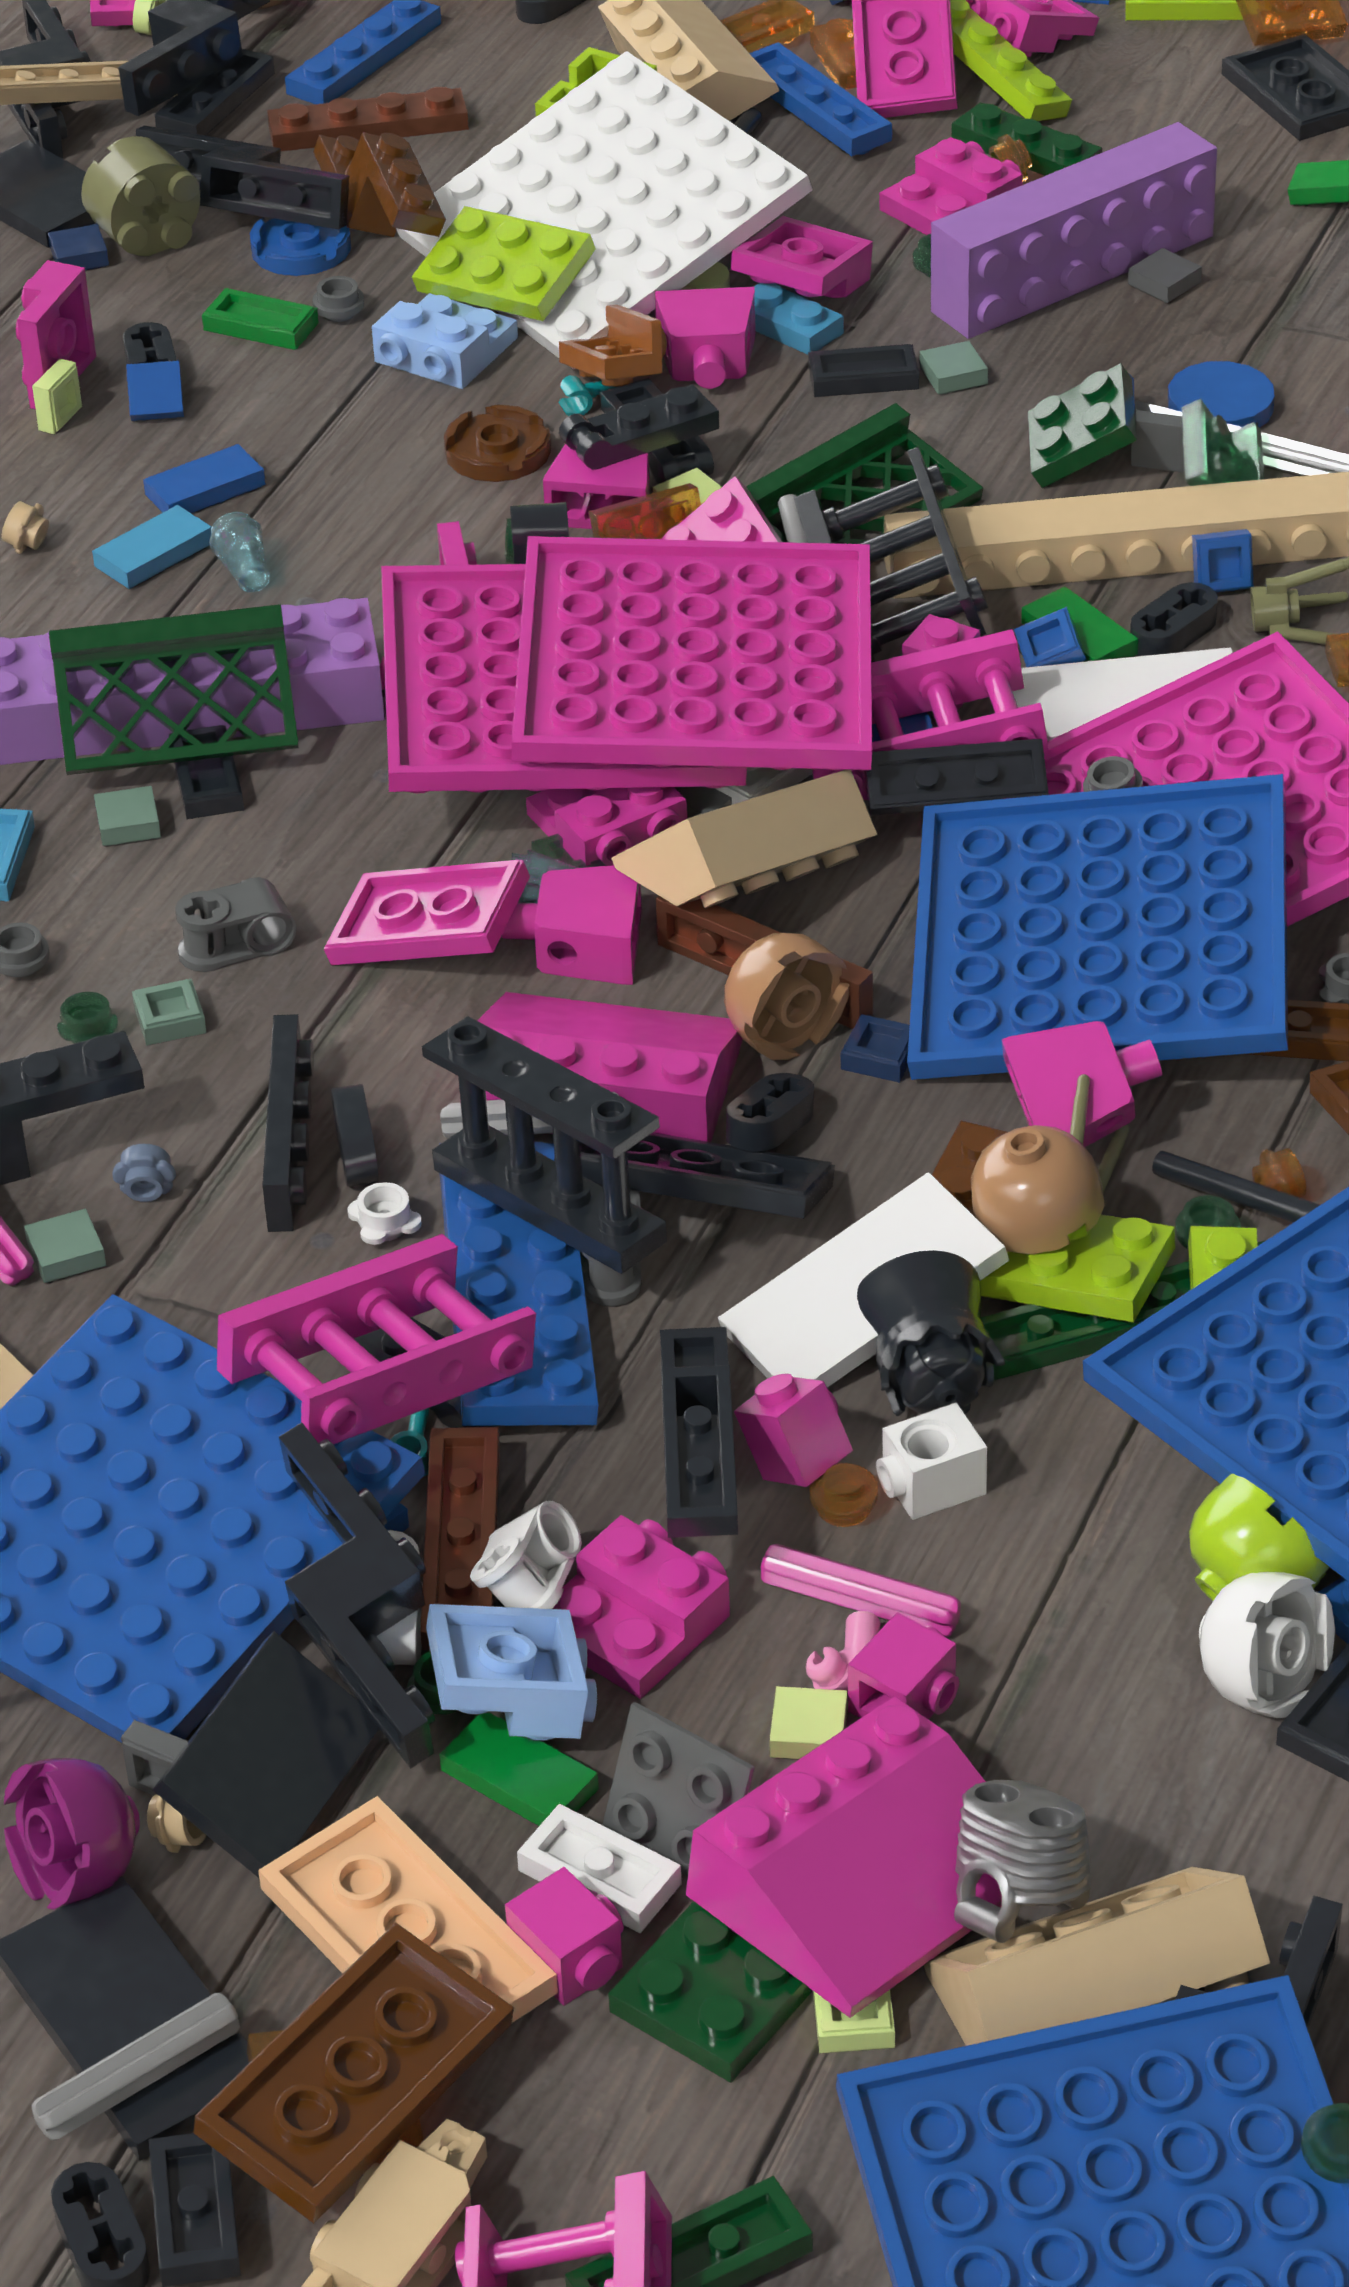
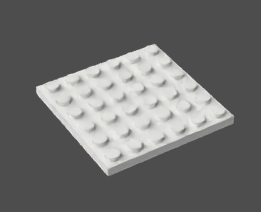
(640, 171)

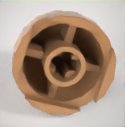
(785, 993)
(1036, 1189)

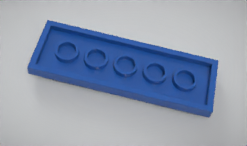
(517, 1266)

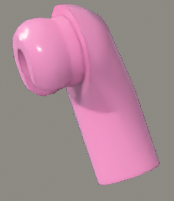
(833, 1670)

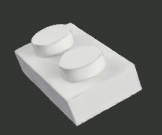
(604, 1862)

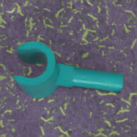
(579, 394)
(414, 1439)

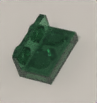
(1217, 454)

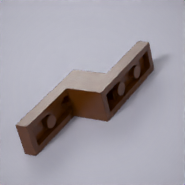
(384, 184)

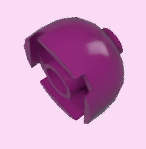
(70, 1829)

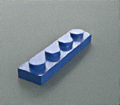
(362, 50)
(823, 102)

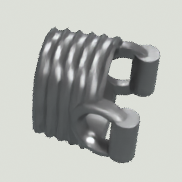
(1030, 1846)

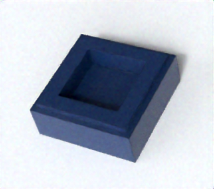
(79, 247)
(877, 1048)

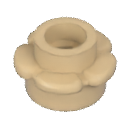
(25, 526)
(171, 1827)

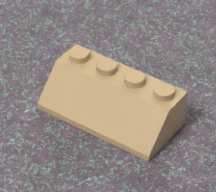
(690, 51)
(753, 842)
(1104, 1957)

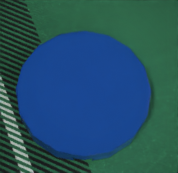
(298, 247)
(1227, 390)

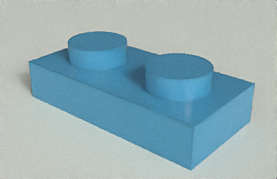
(794, 319)

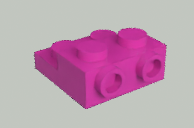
(1036, 23)
(947, 181)
(805, 258)
(54, 322)
(606, 820)
(643, 1603)

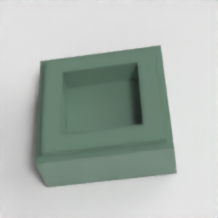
(953, 367)
(127, 816)
(169, 1011)
(65, 1245)

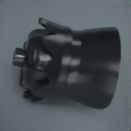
(929, 1331)

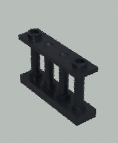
(830, 525)
(527, 1182)

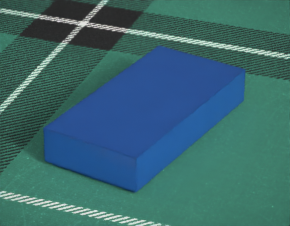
(205, 480)

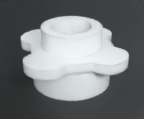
(384, 1213)

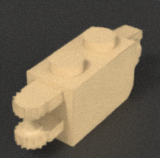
(403, 2216)

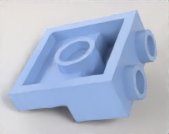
(441, 339)
(514, 1665)

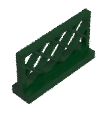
(857, 454)
(168, 640)

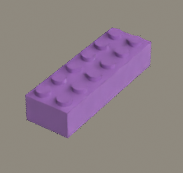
(1072, 229)

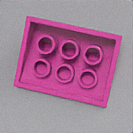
(651, 1057)
(846, 1858)

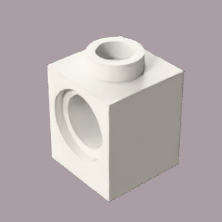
(933, 1461)

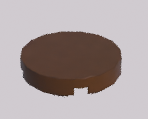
(497, 444)

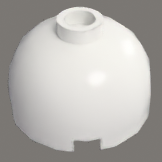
(1266, 1641)

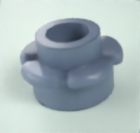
(144, 1172)

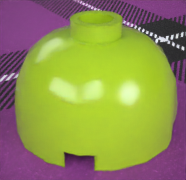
(1239, 1537)

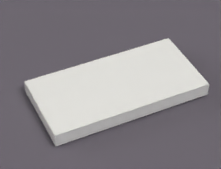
(1086, 690)
(810, 1313)

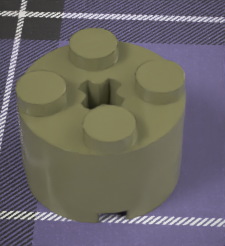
(142, 197)

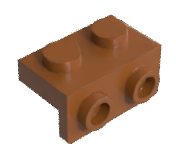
(630, 349)

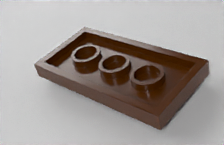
(353, 2072)

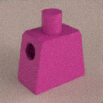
(707, 333)
(592, 489)
(583, 924)
(1047, 1068)

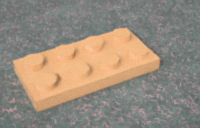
(375, 1872)

